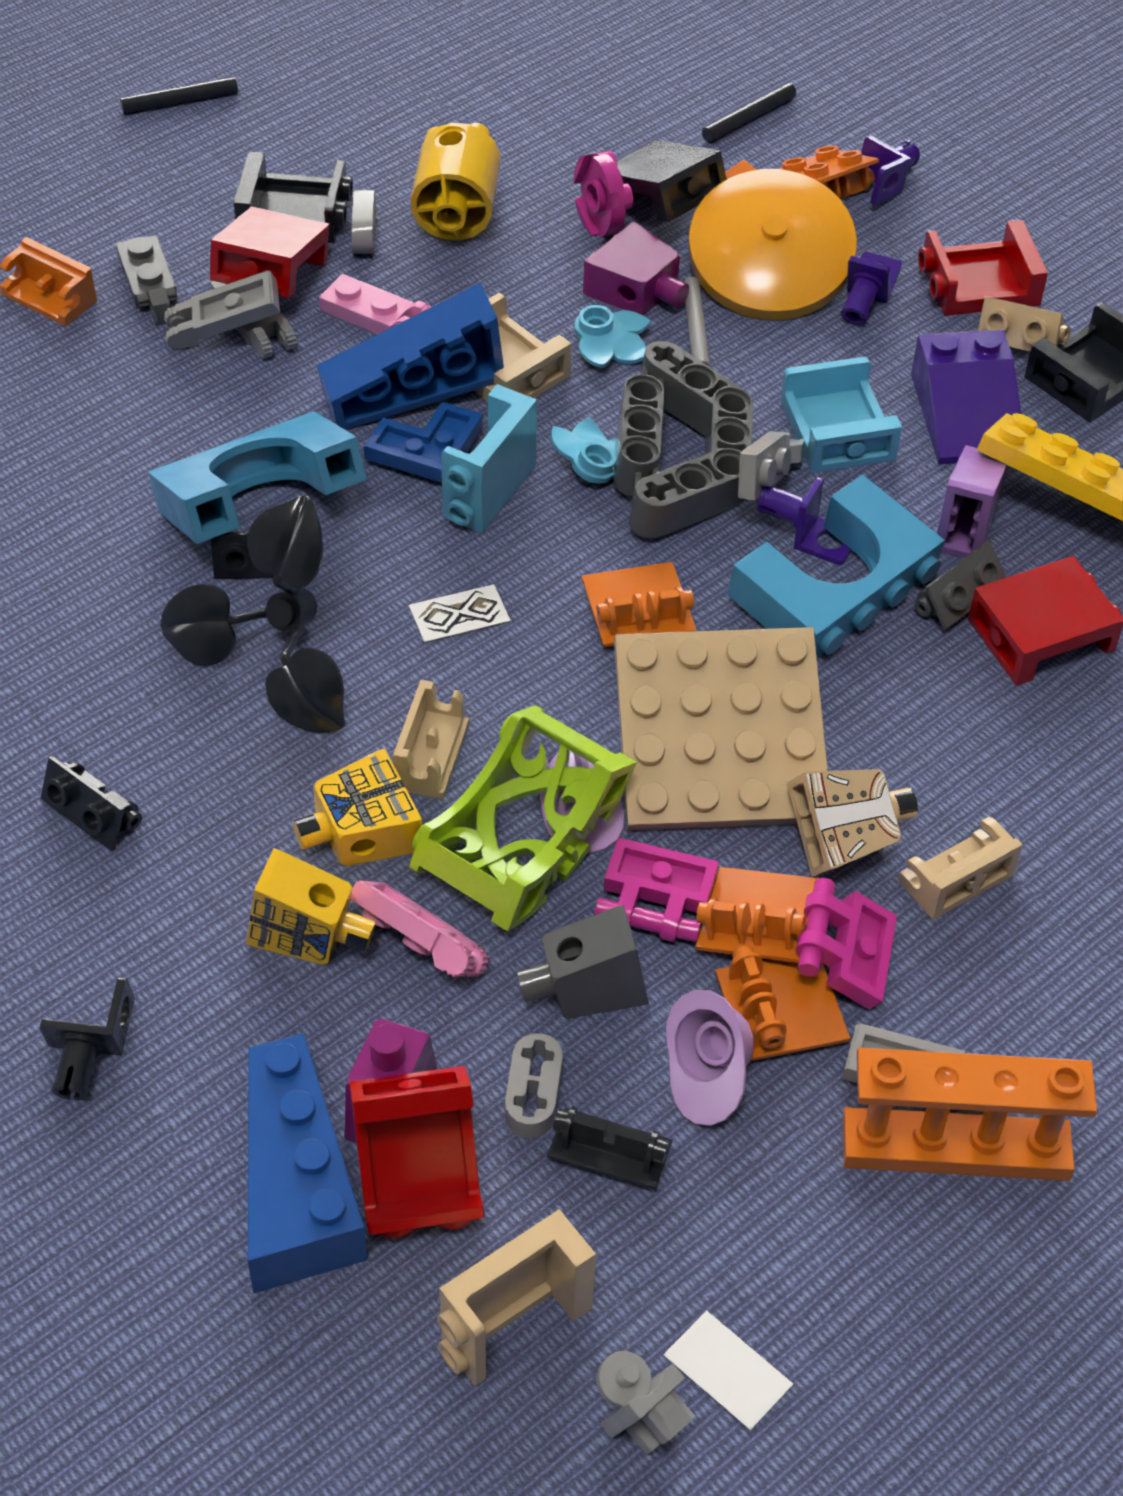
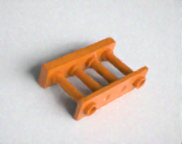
(966, 1142)

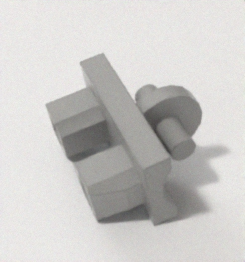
(646, 1406)

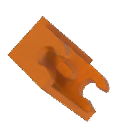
(48, 282)

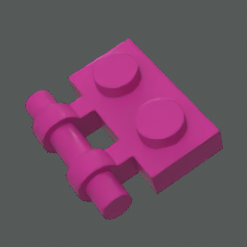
(662, 878)
(861, 946)

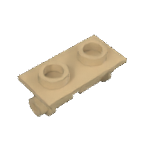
(1023, 323)

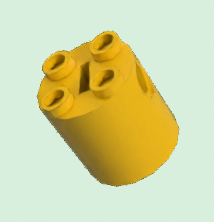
(456, 181)

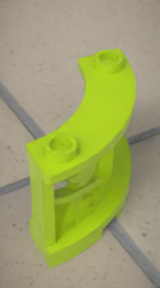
(515, 889)

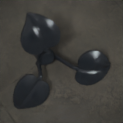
(198, 622)

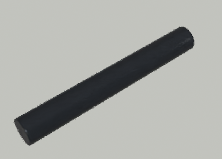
(178, 95)
(748, 112)

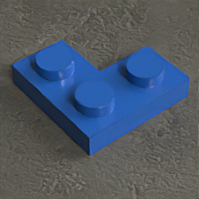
(419, 449)

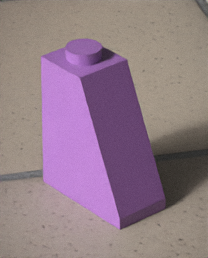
(970, 502)

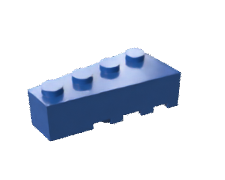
(416, 361)
(298, 1185)

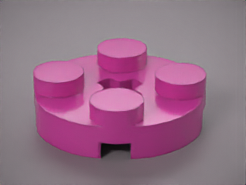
(603, 194)

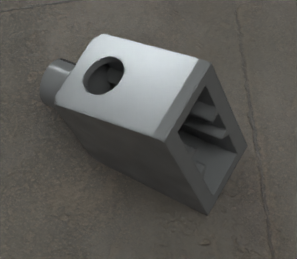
(589, 967)

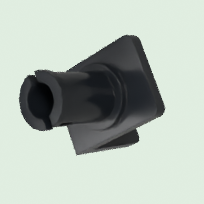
(84, 1041)

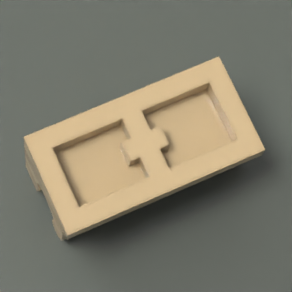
(430, 742)
(962, 869)

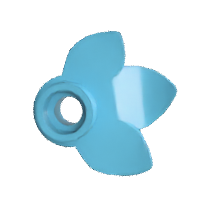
(610, 335)
(587, 449)

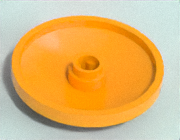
(771, 244)

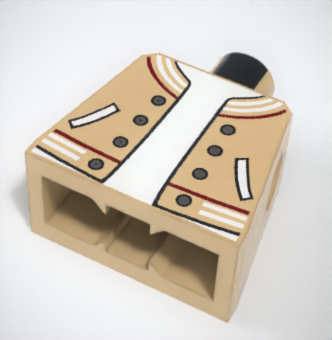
(847, 815)

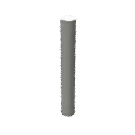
(696, 321)

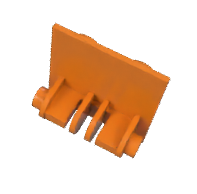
(836, 169)
(639, 601)
(756, 912)
(781, 1004)

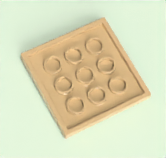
(717, 725)

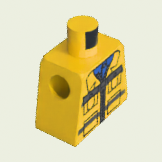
(361, 813)
(304, 911)

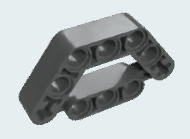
(705, 402)

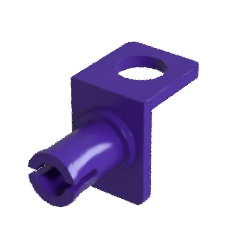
(891, 168)
(869, 279)
(804, 515)

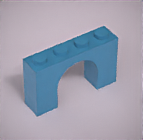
(200, 488)
(876, 528)

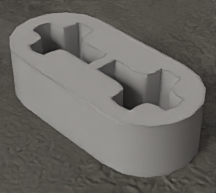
(363, 221)
(523, 1083)

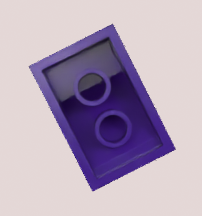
(963, 387)

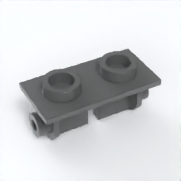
(953, 591)

